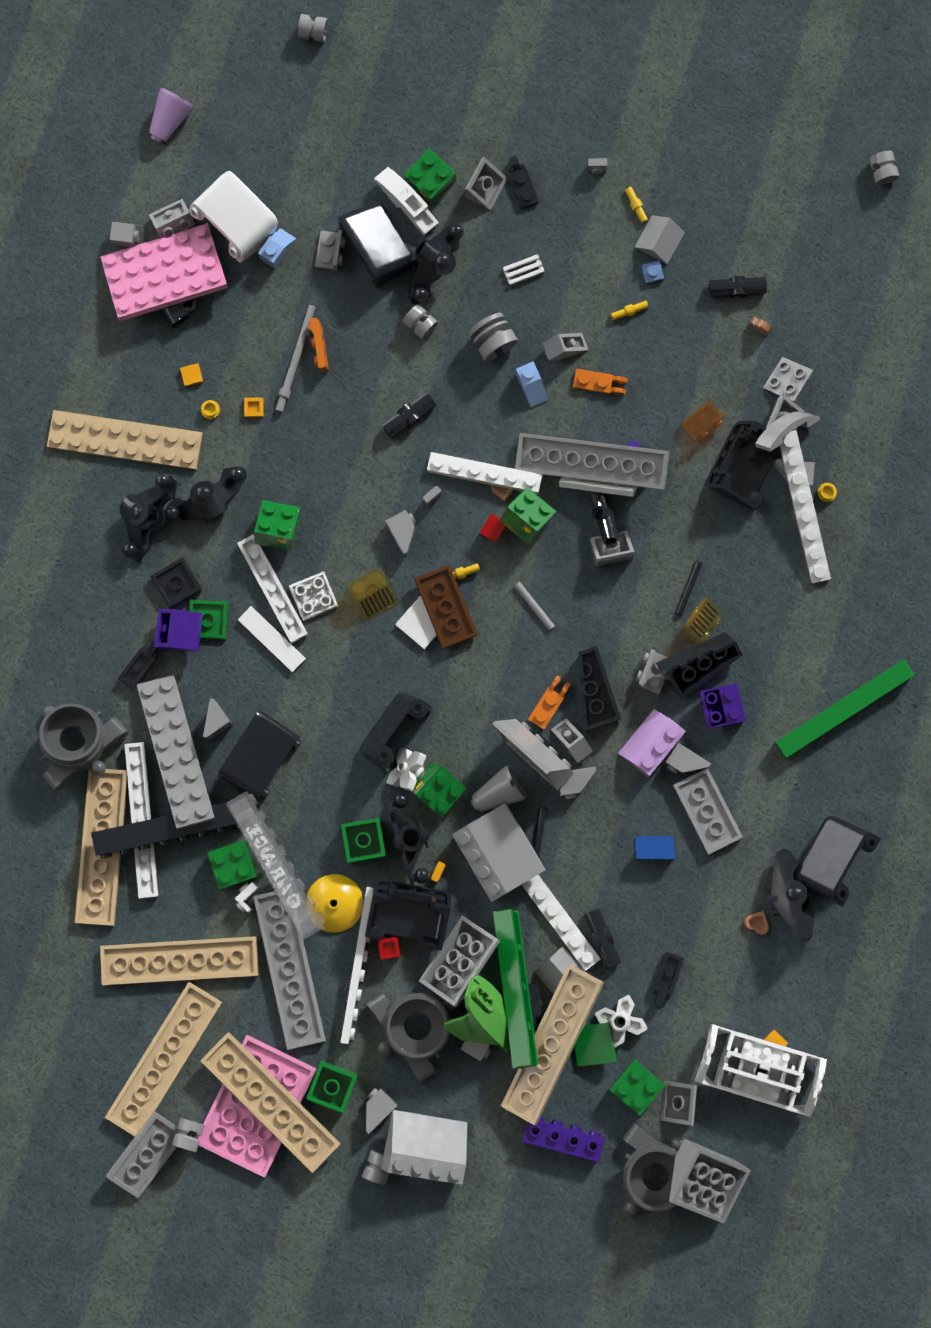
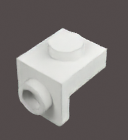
(246, 891)

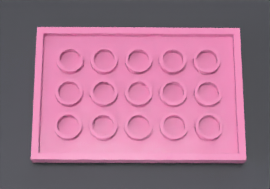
(163, 272)
(234, 1130)

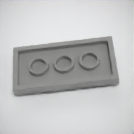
(707, 811)
(144, 1155)

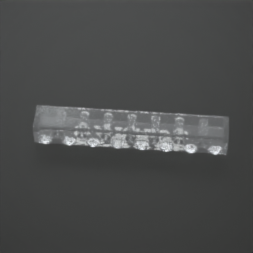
(273, 863)

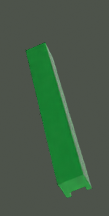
(844, 708)
(515, 989)

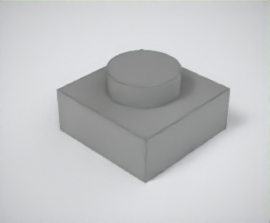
(597, 165)

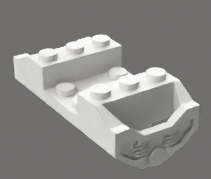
(783, 1068)

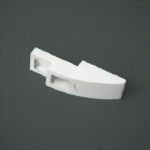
(407, 199)

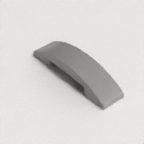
(773, 433)

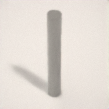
(535, 607)

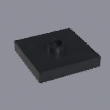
(176, 583)

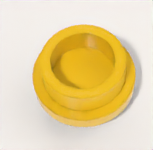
(210, 409)
(827, 492)

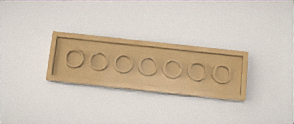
(124, 440)
(99, 876)
(179, 960)
(554, 1043)
(163, 1059)
(270, 1102)

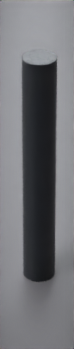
(688, 588)
(539, 830)

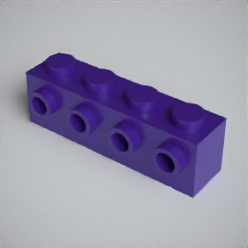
(565, 1139)

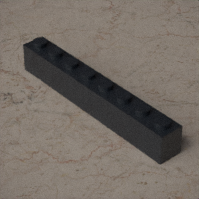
(155, 831)

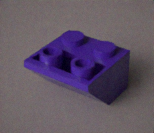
(178, 630)
(722, 706)

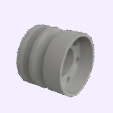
(492, 336)

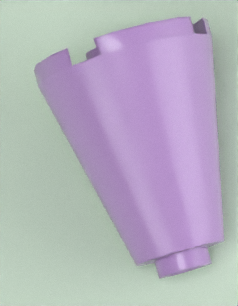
(168, 115)

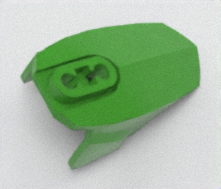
(486, 1016)

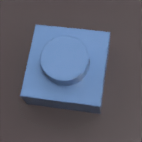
(652, 272)

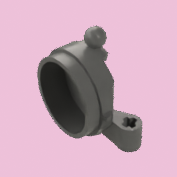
(67, 762)
(393, 1019)
(646, 1153)

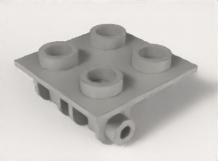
(788, 379)

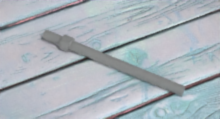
(285, 392)

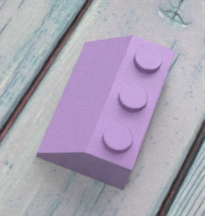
(651, 742)

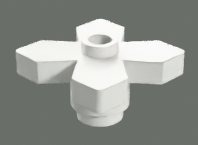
(407, 770)
(624, 1009)

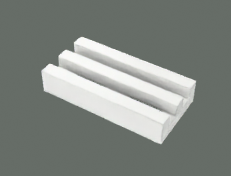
(534, 258)

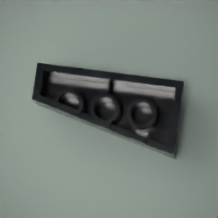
(698, 664)
(597, 695)

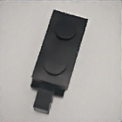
(522, 184)
(139, 666)
(667, 977)

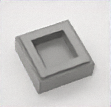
(432, 495)

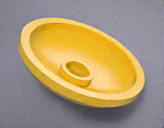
(348, 897)

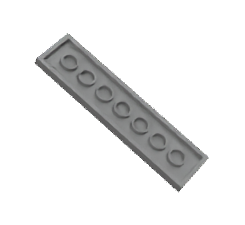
(592, 460)
(175, 752)
(289, 974)

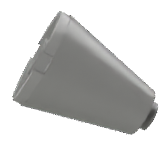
(499, 790)

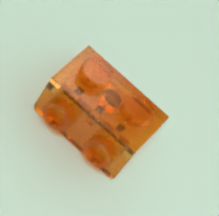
(702, 421)

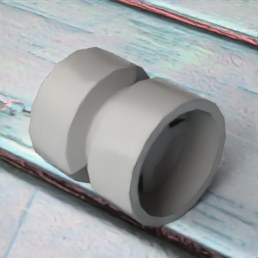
(312, 27)
(884, 167)
(420, 322)
(183, 1140)
(373, 1171)

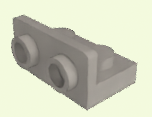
(172, 219)
(329, 250)
(651, 677)

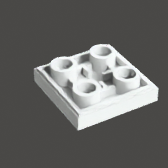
(313, 596)

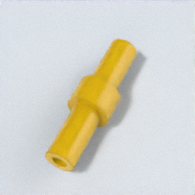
(636, 204)
(629, 310)
(461, 572)

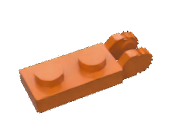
(319, 344)
(598, 382)
(548, 704)

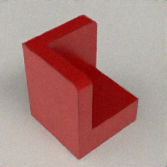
(492, 528)
(389, 948)

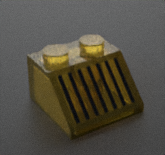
(372, 593)
(701, 620)

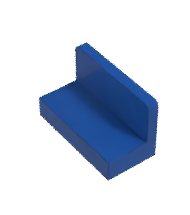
(654, 848)

